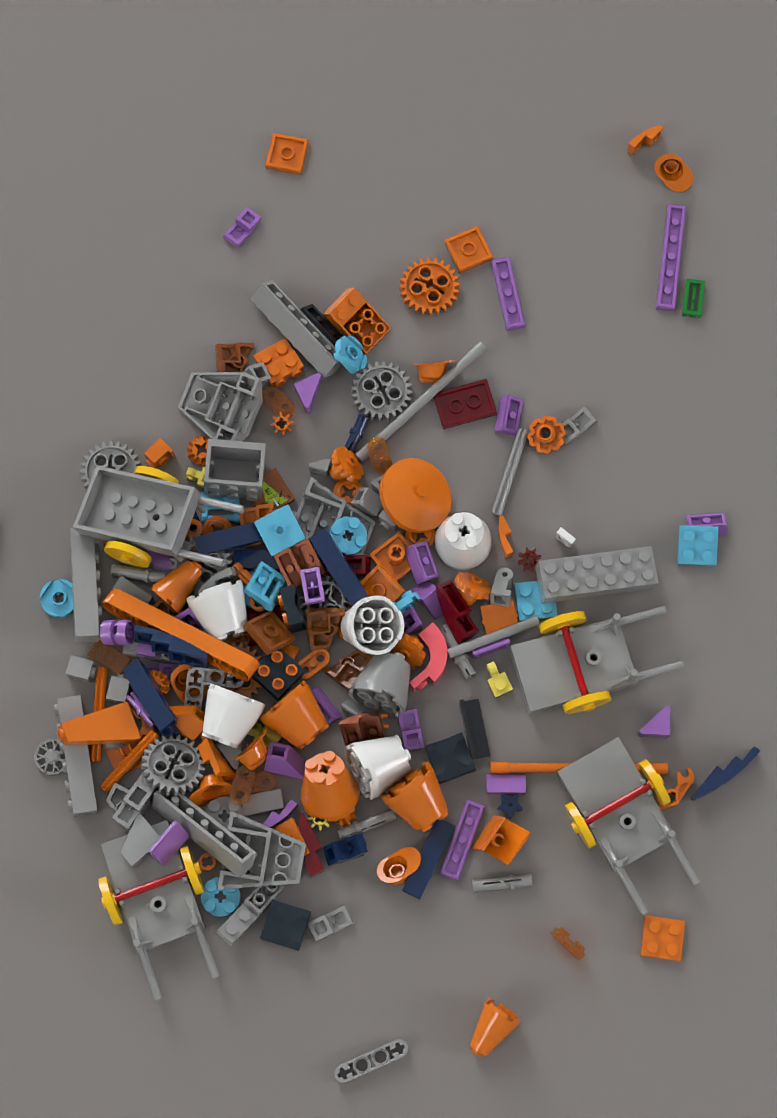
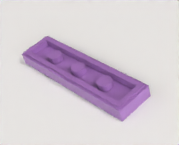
(508, 293)
(462, 840)

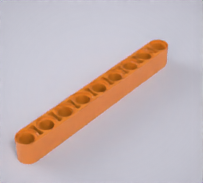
(219, 653)

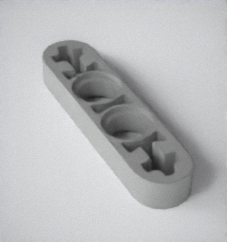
(372, 1063)

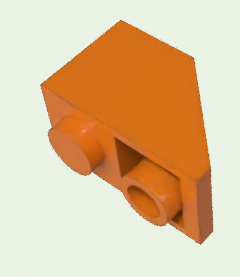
(189, 720)

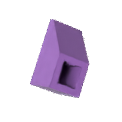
(284, 760)

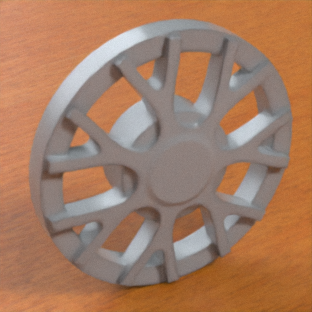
(51, 756)

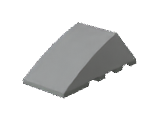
(320, 510)
(276, 858)

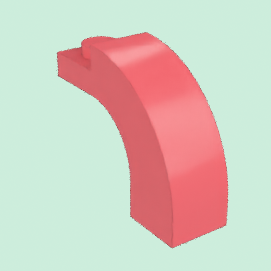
(436, 645)

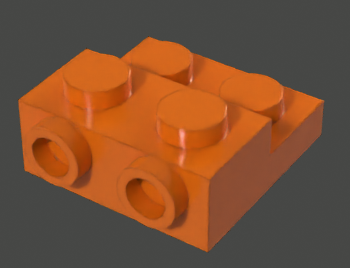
(280, 362)

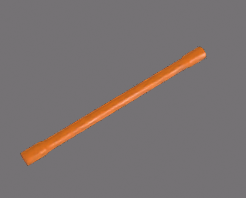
(507, 767)

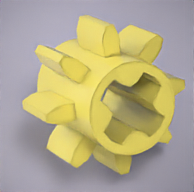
(319, 824)

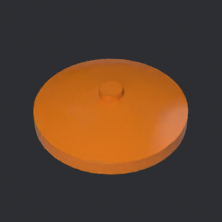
(415, 495)

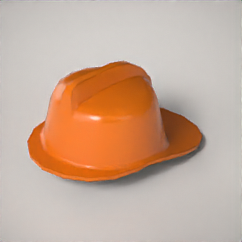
(674, 172)
(432, 371)
(178, 682)
(254, 753)
(209, 789)
(399, 865)

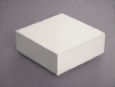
(566, 538)

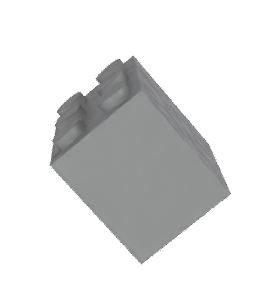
(234, 469)

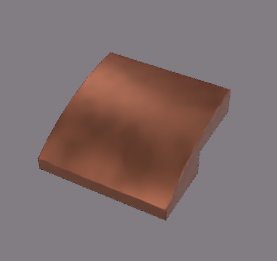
(296, 558)
(362, 727)

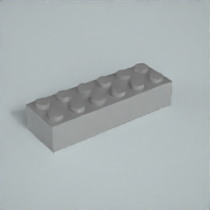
(596, 574)

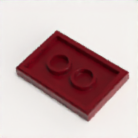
(465, 404)

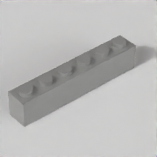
(296, 328)
(85, 587)
(77, 762)
(205, 831)

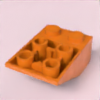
(357, 318)

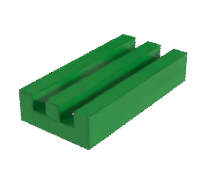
(691, 313)

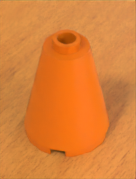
(178, 584)
(492, 1027)

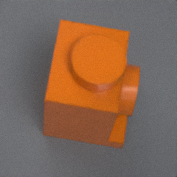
(158, 454)

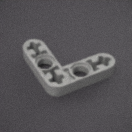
(205, 679)

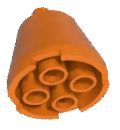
(296, 716)
(328, 788)
(417, 798)

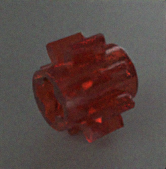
(529, 553)

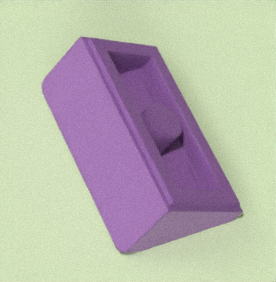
(508, 415)
(715, 519)
(421, 562)
(490, 648)
(327, 707)
(505, 784)
(169, 843)

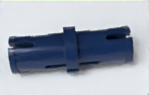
(356, 432)

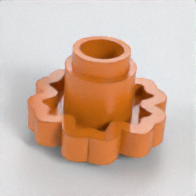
(539, 428)
(345, 465)
(472, 587)
(411, 648)

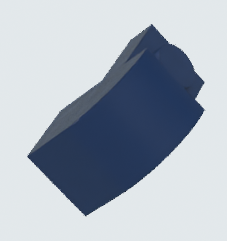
(345, 850)

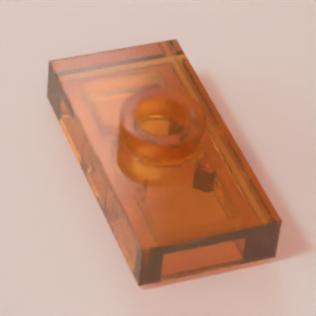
(109, 657)

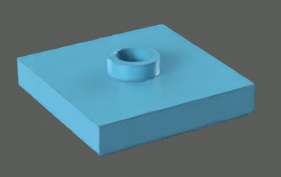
(279, 530)

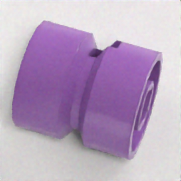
(117, 632)

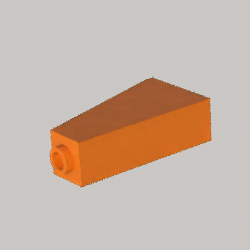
(105, 726)

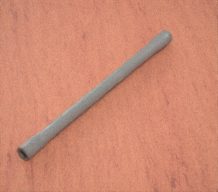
(471, 356)

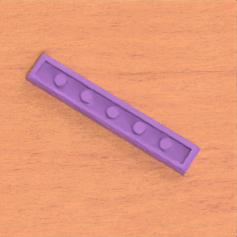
(671, 257)

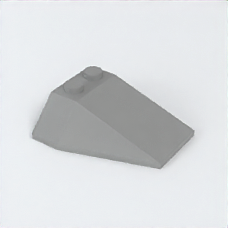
(222, 403)

